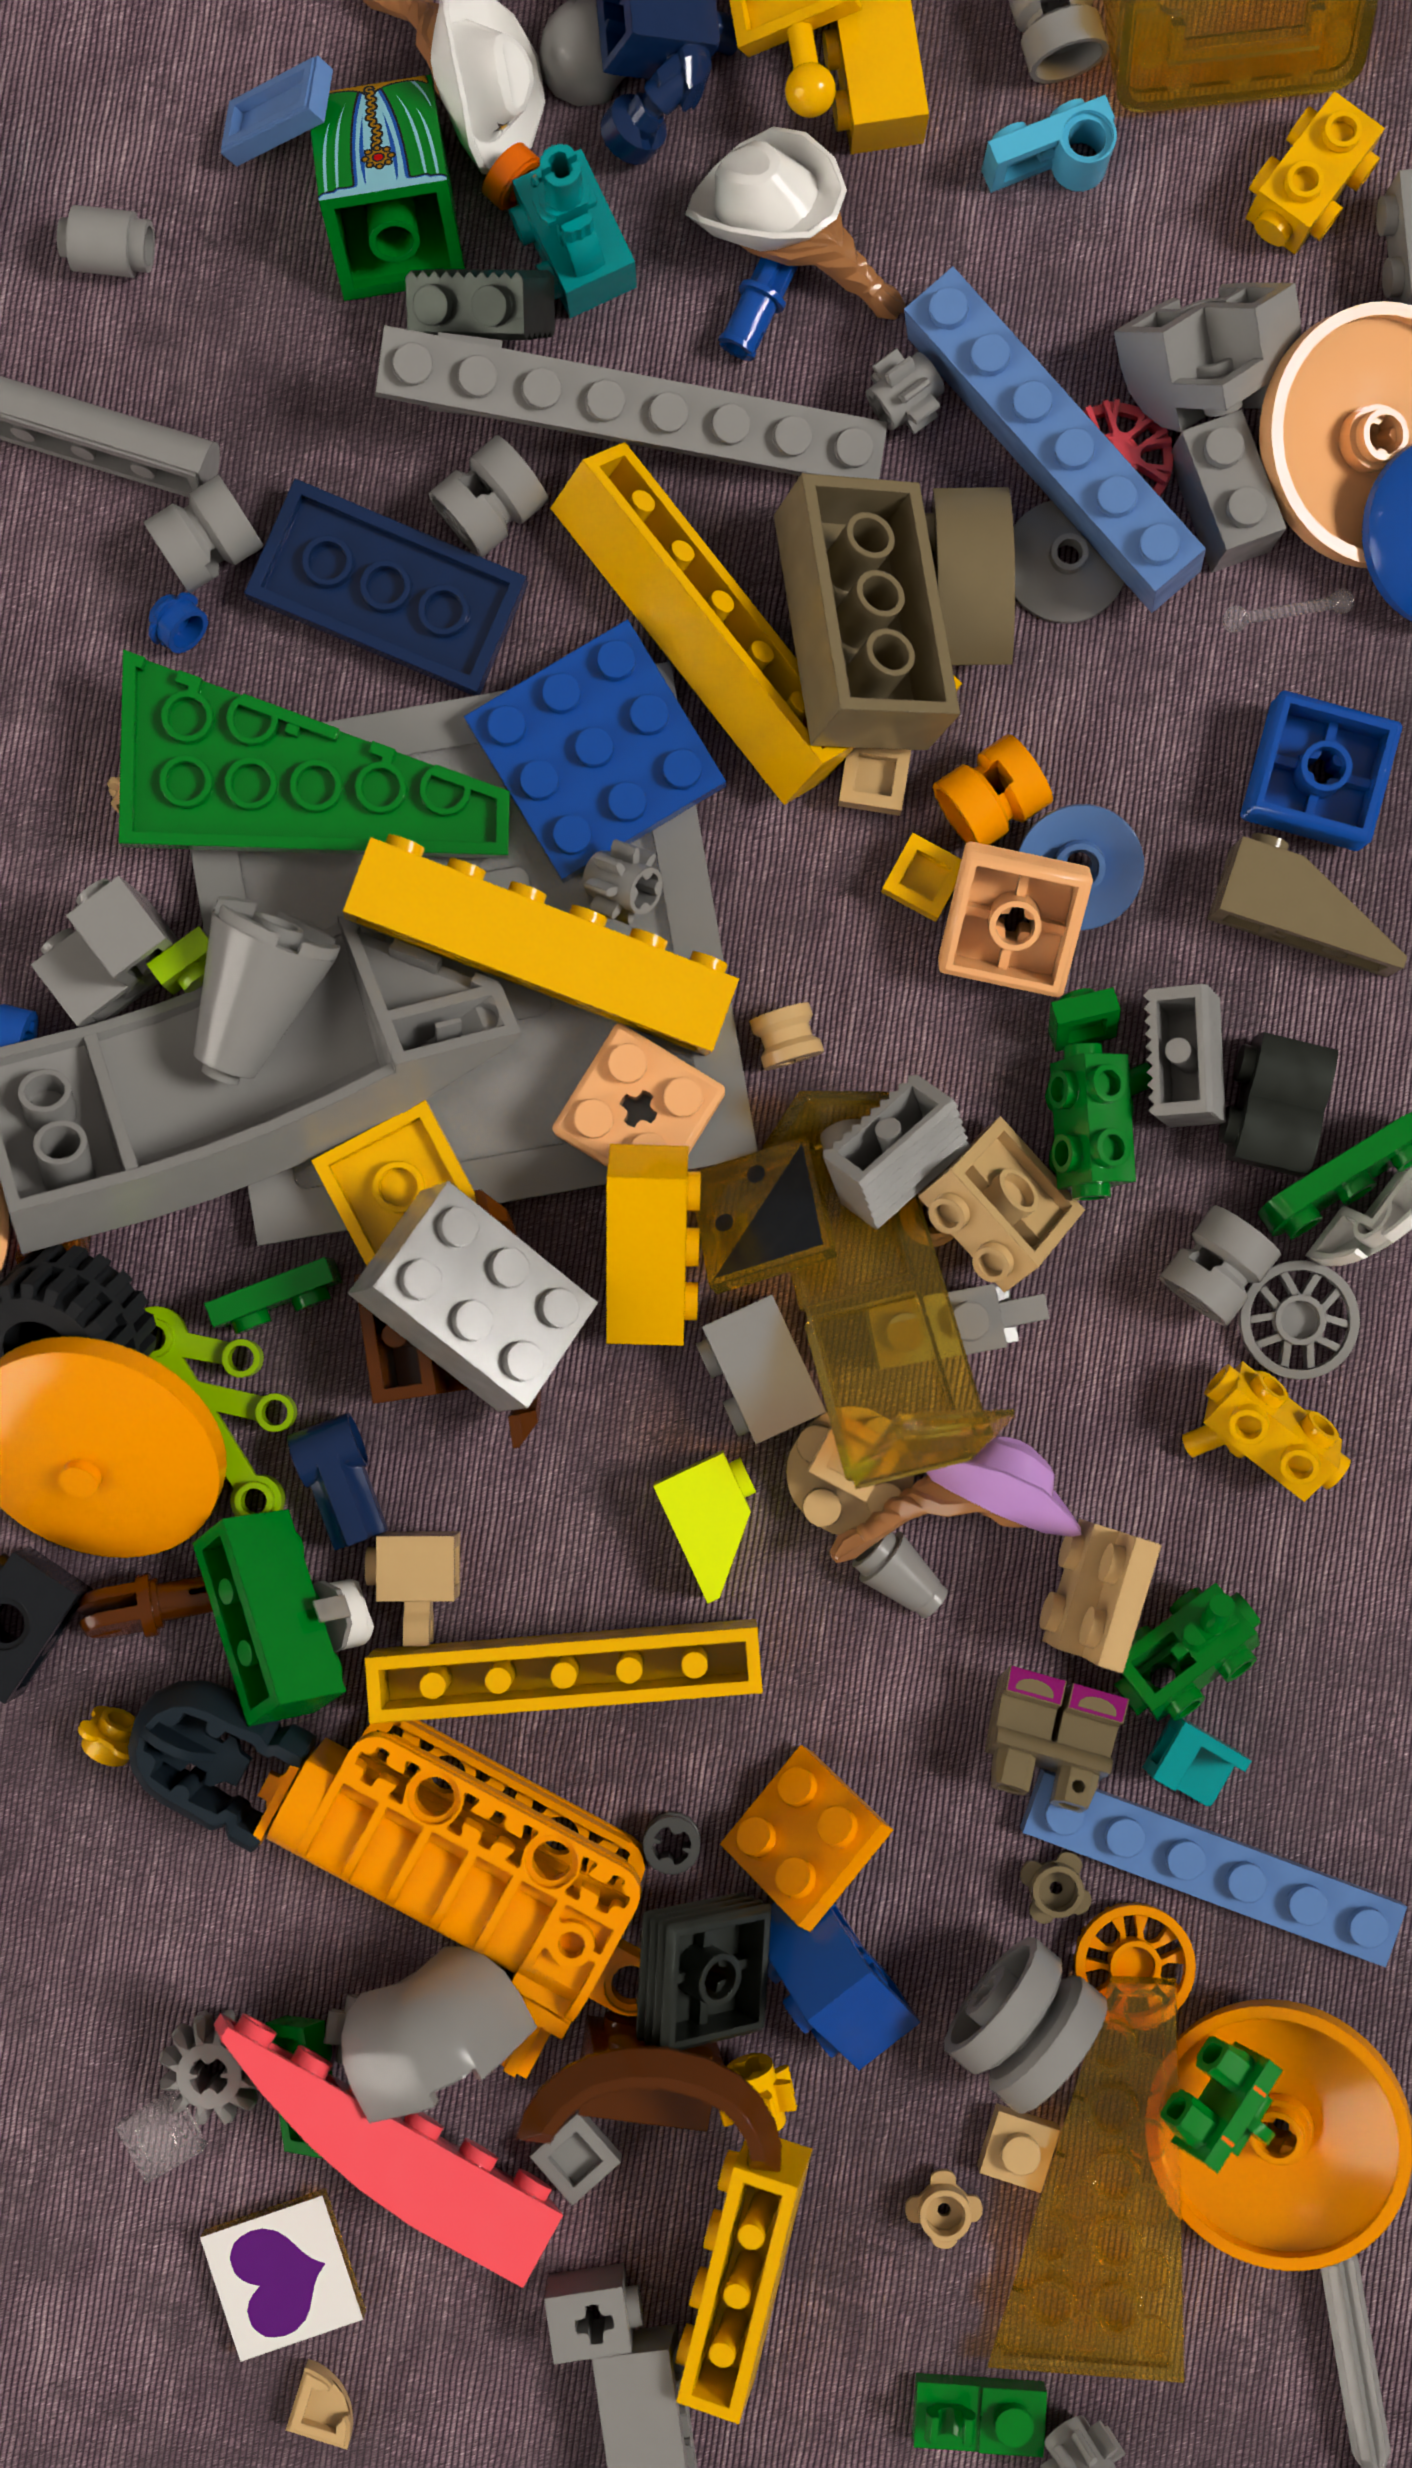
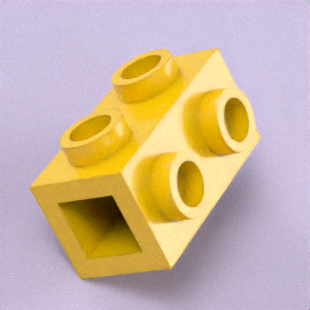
(1302, 189)

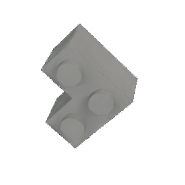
(105, 959)

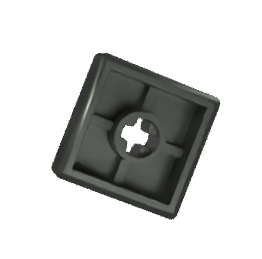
(703, 1971)

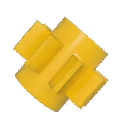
(772, 2084)

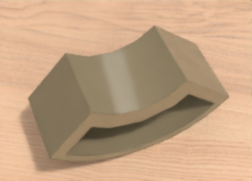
(975, 572)

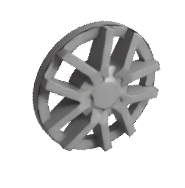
(1300, 1320)

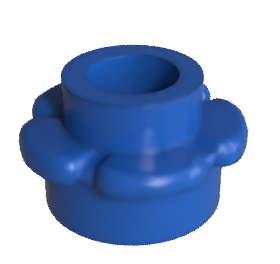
(177, 622)

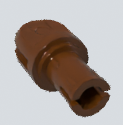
(141, 1606)

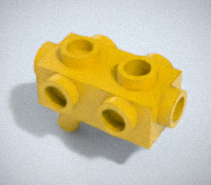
(1260, 1421)

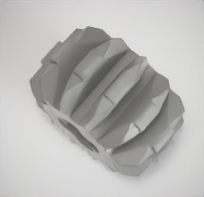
(187, 2073)

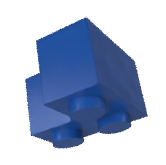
(837, 1987)

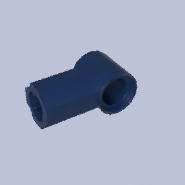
(333, 1464)

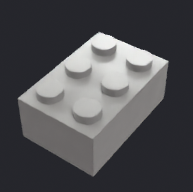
(473, 1297)

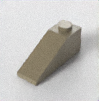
(1294, 904)

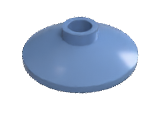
(1112, 849)

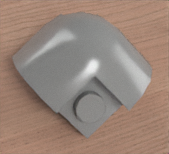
(1208, 353)
(431, 2032)

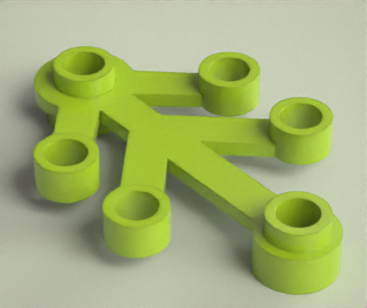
(181, 1345)

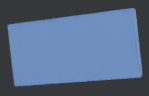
(277, 111)

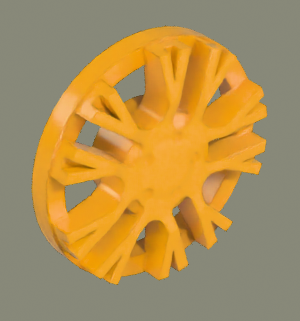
(1134, 1954)

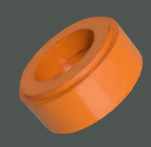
(510, 165)

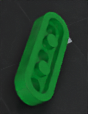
(1342, 1178)

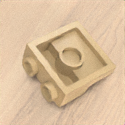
(1001, 1206)
(1099, 1594)

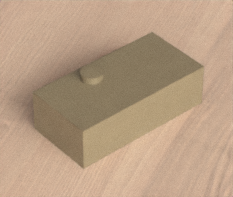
(865, 613)

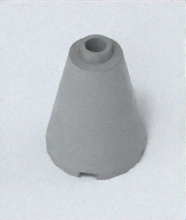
(255, 985)

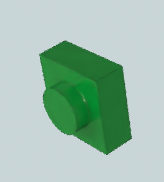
(1084, 1017)

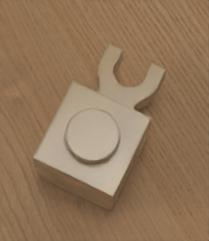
(415, 1571)

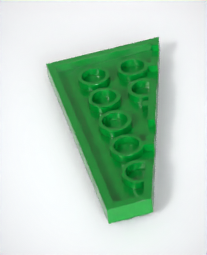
(256, 777)

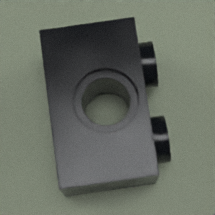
(48, 1602)

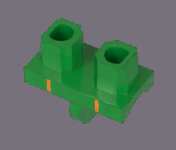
(1227, 2108)

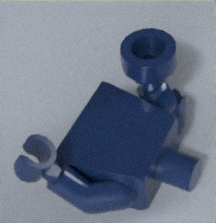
(670, 47)

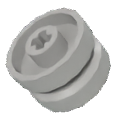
(1026, 2025)

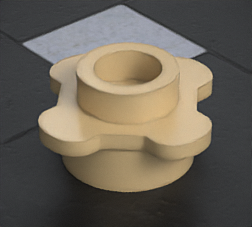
(948, 2227)

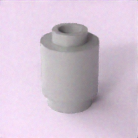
(106, 241)

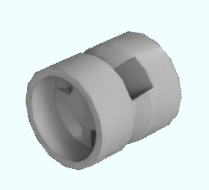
(1059, 37)
(488, 496)
(203, 534)
(1220, 1265)

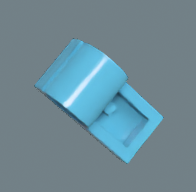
(1028, 150)

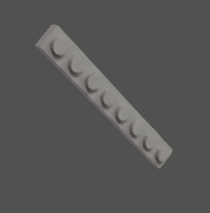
(625, 407)

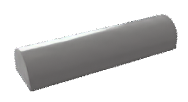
(105, 439)

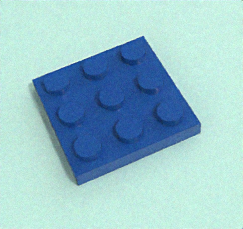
(595, 750)

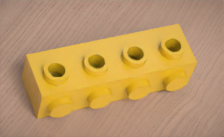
(741, 2281)

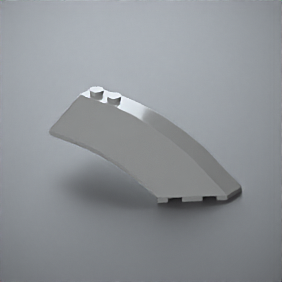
(129, 1128)

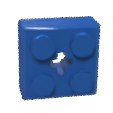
(1355, 751)

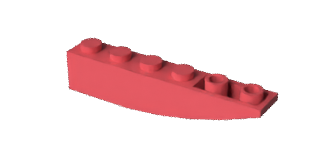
(402, 2160)

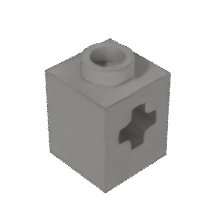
(571, 2324)

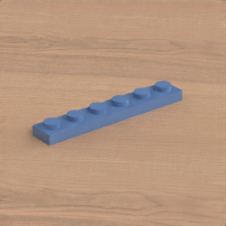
(1220, 1871)

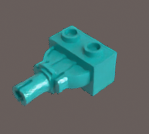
(572, 230)

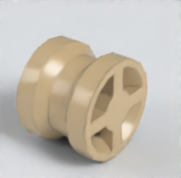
(786, 1036)

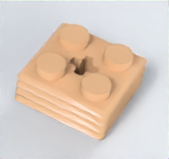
(1038, 952)
(628, 1069)

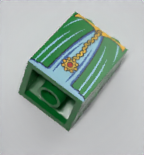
(385, 186)

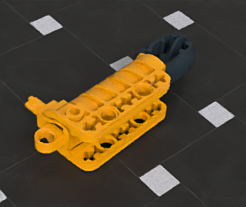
(416, 1841)

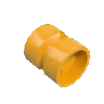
(970, 797)

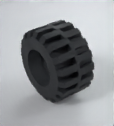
(72, 1296)

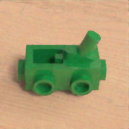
(1093, 1119)
(1200, 1641)

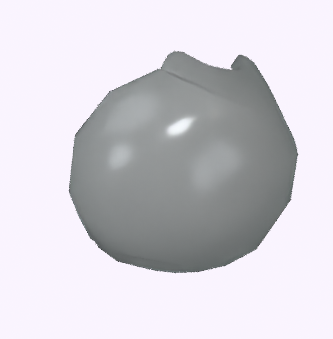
(572, 56)

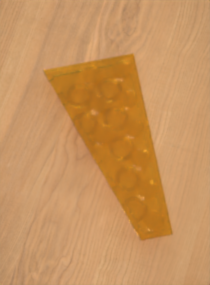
(1106, 2244)

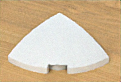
(1358, 1235)

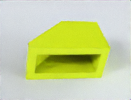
(708, 1516)

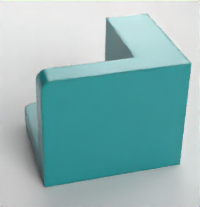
(1193, 1761)

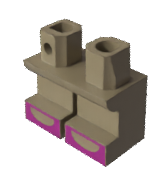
(1052, 1729)

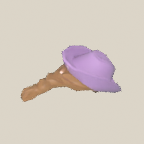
(1001, 1482)

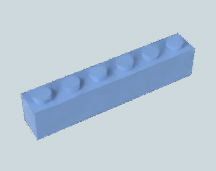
(1053, 440)

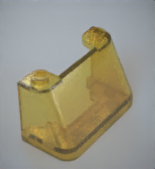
(1233, 49)

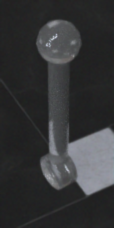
(1238, 617)

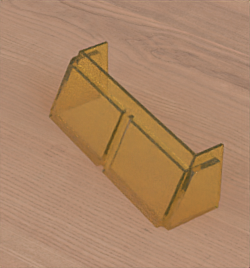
(884, 1328)

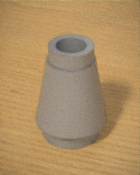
(901, 1574)

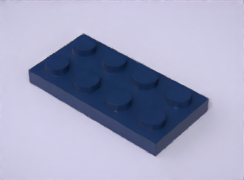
(386, 587)

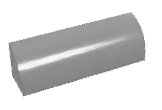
(639, 2404)

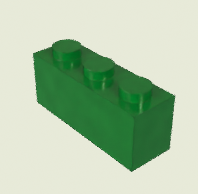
(268, 1617)

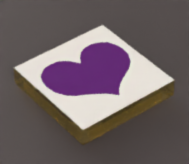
(283, 2274)

